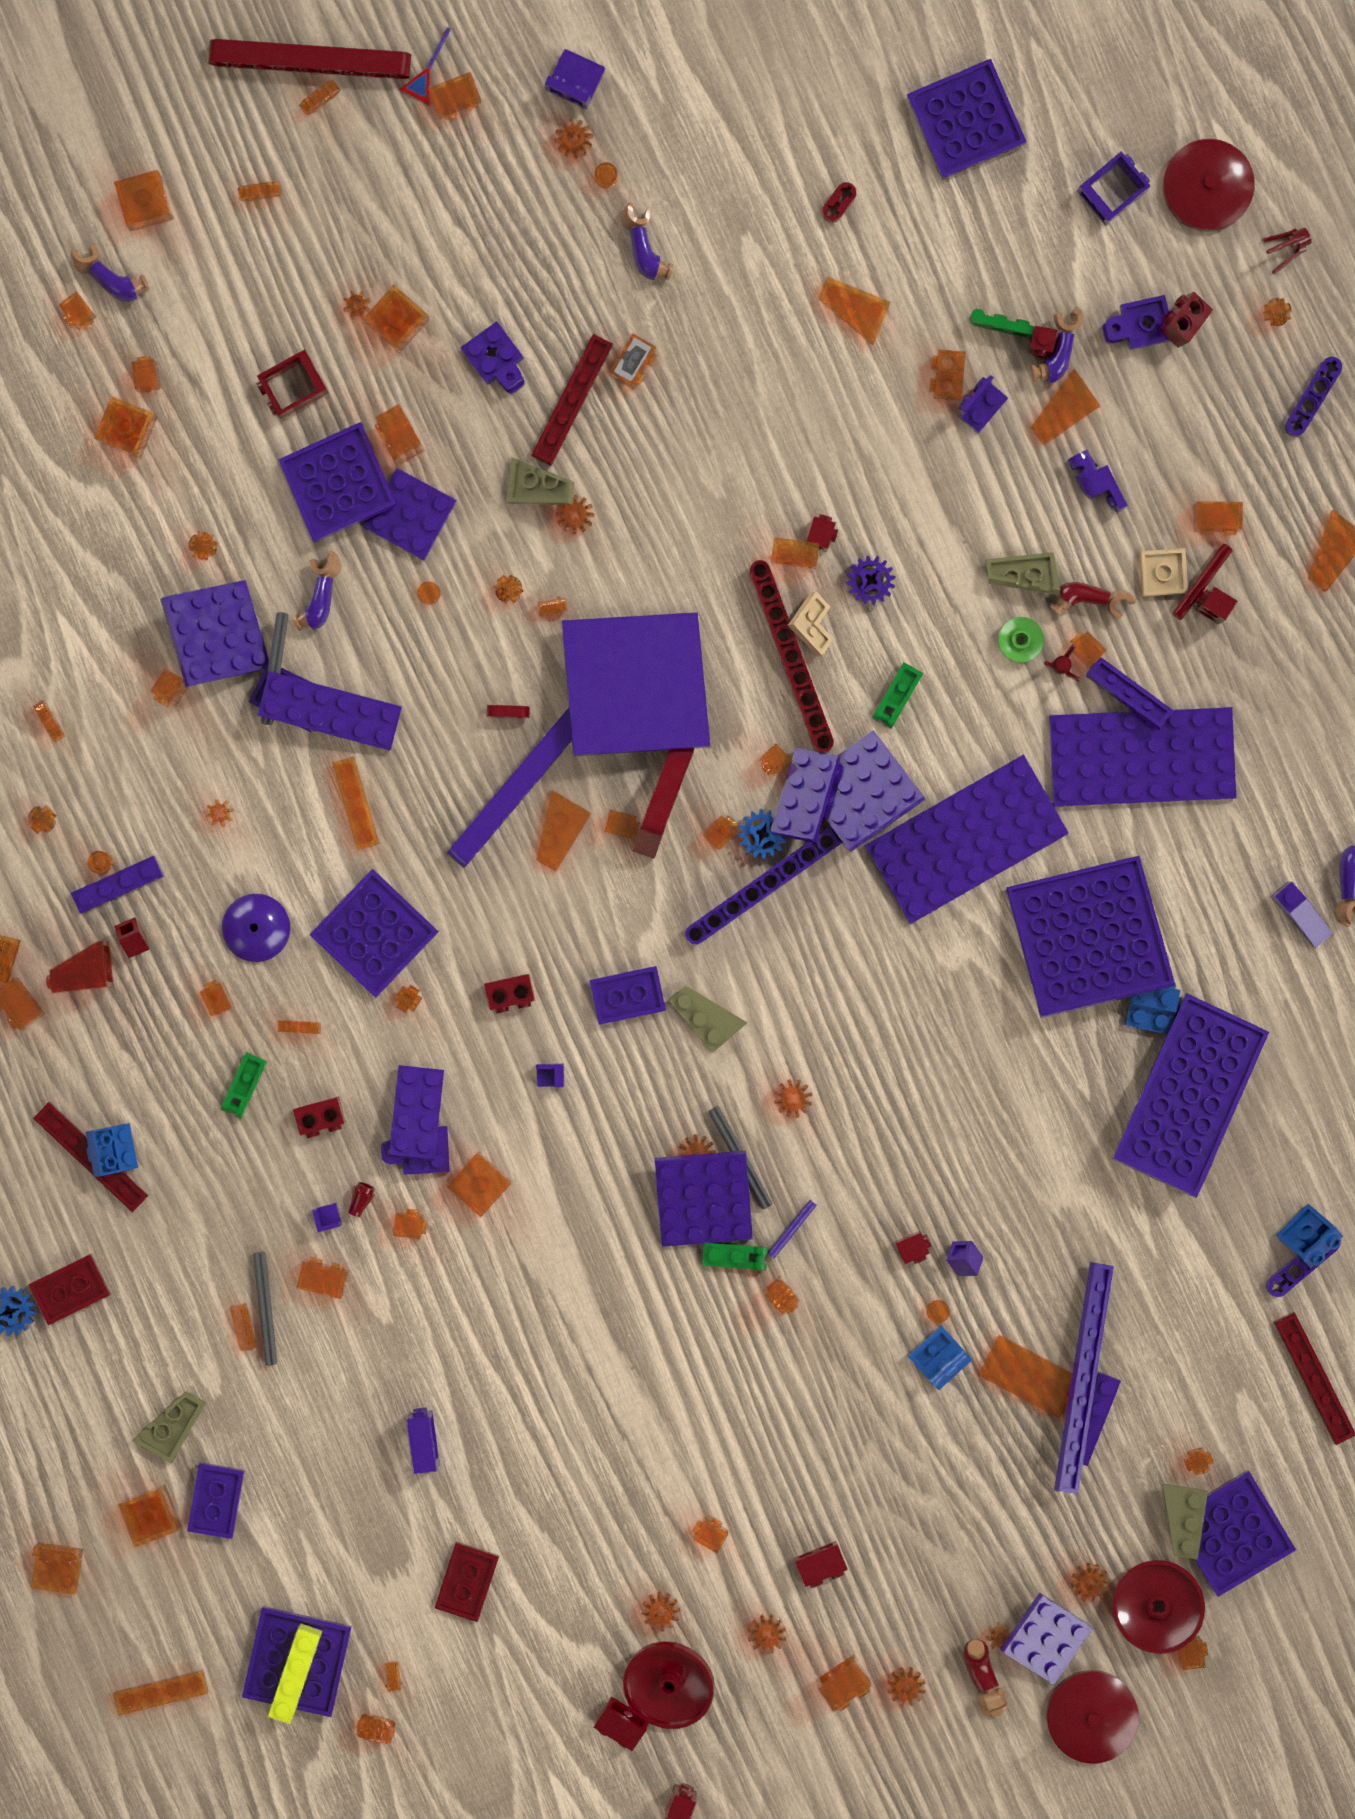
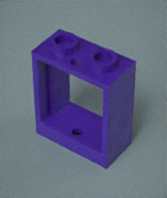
(1095, 201)
(423, 1441)

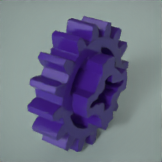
(879, 587)

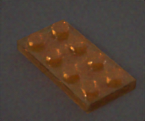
(1027, 1376)

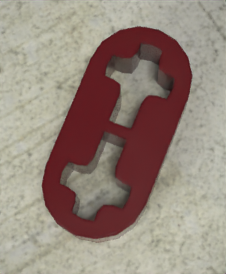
(835, 199)
(508, 711)

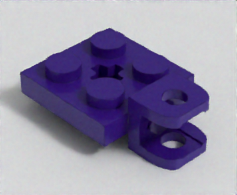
(1130, 327)
(501, 367)
(417, 1166)

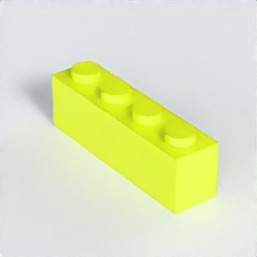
(295, 1673)

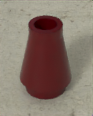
(361, 1197)

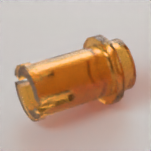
(552, 606)
(392, 1676)

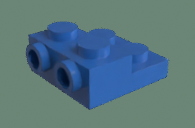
(1153, 1010)
(1310, 1236)

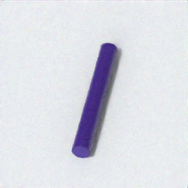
(792, 1228)

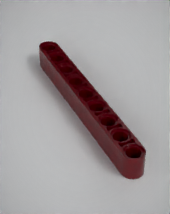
(309, 59)
(791, 645)

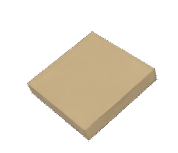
(1163, 572)

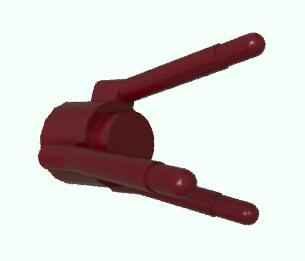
(1296, 239)
(1063, 664)

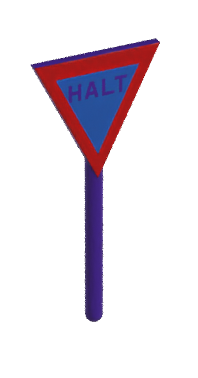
(419, 85)

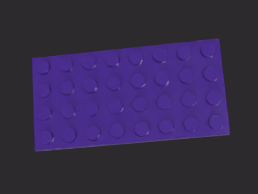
(1130, 761)
(966, 839)
(1190, 1095)

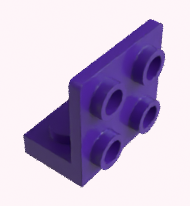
(575, 79)
(983, 405)

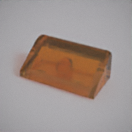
(243, 1326)

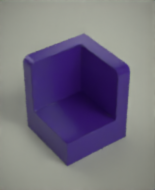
(550, 1075)
(327, 1217)
(964, 1258)

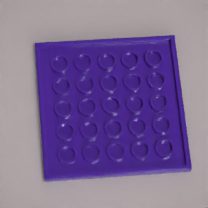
(635, 684)
(1090, 937)

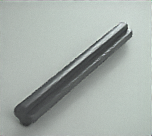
(277, 649)
(734, 1145)
(265, 1308)

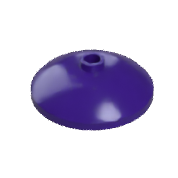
(272, 927)

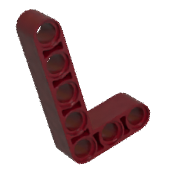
(662, 802)

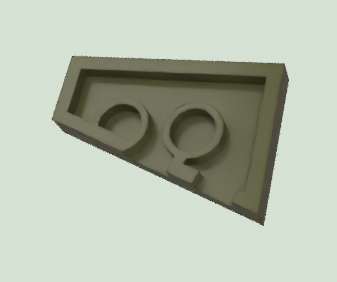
(537, 486)
(1025, 572)
(706, 1018)
(171, 1428)
(1185, 1517)

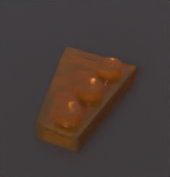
(855, 307)
(1065, 409)
(1334, 551)
(560, 830)

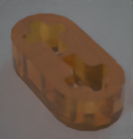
(319, 97)
(259, 191)
(49, 720)
(299, 1027)

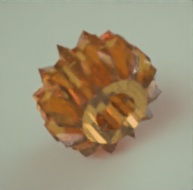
(570, 131)
(583, 512)
(792, 1106)
(694, 1145)
(1088, 1574)
(666, 1604)
(766, 1642)
(897, 1683)
(375, 1728)

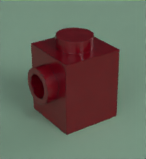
(1042, 342)
(822, 531)
(132, 942)
(913, 1247)

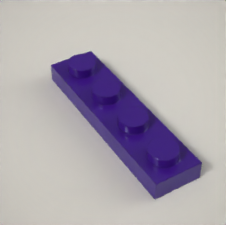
(1129, 693)
(117, 884)
(1104, 1395)

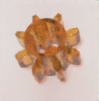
(350, 302)
(1277, 312)
(202, 545)
(508, 589)
(226, 811)
(41, 819)
(408, 999)
(1198, 1461)
(994, 1633)

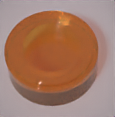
(429, 593)
(937, 1311)

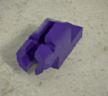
(1097, 482)

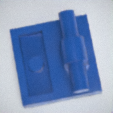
(111, 1150)
(940, 1357)

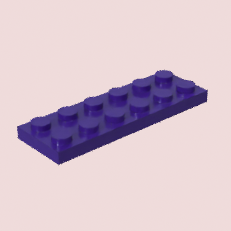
(329, 711)

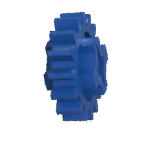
(757, 848)
(14, 1319)

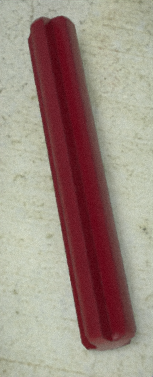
(1202, 581)

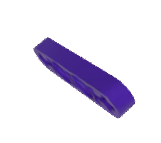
(1311, 395)
(1305, 1271)

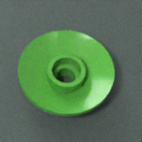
(1032, 636)

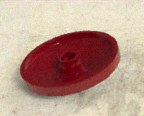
(1208, 184)
(1158, 1607)
(669, 1684)
(1092, 1716)

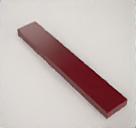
(572, 399)
(76, 1143)
(1314, 1378)

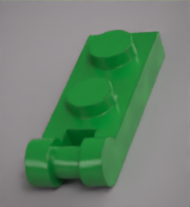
(1001, 324)
(898, 694)
(244, 1084)
(734, 1256)

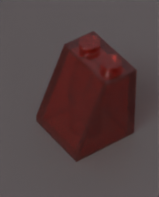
(83, 971)

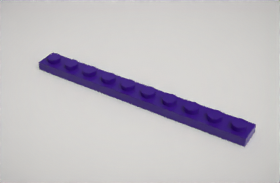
(1083, 1378)

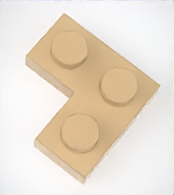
(807, 625)

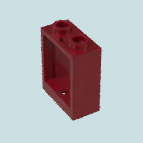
(274, 406)

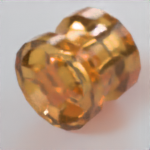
(606, 170)
(96, 862)

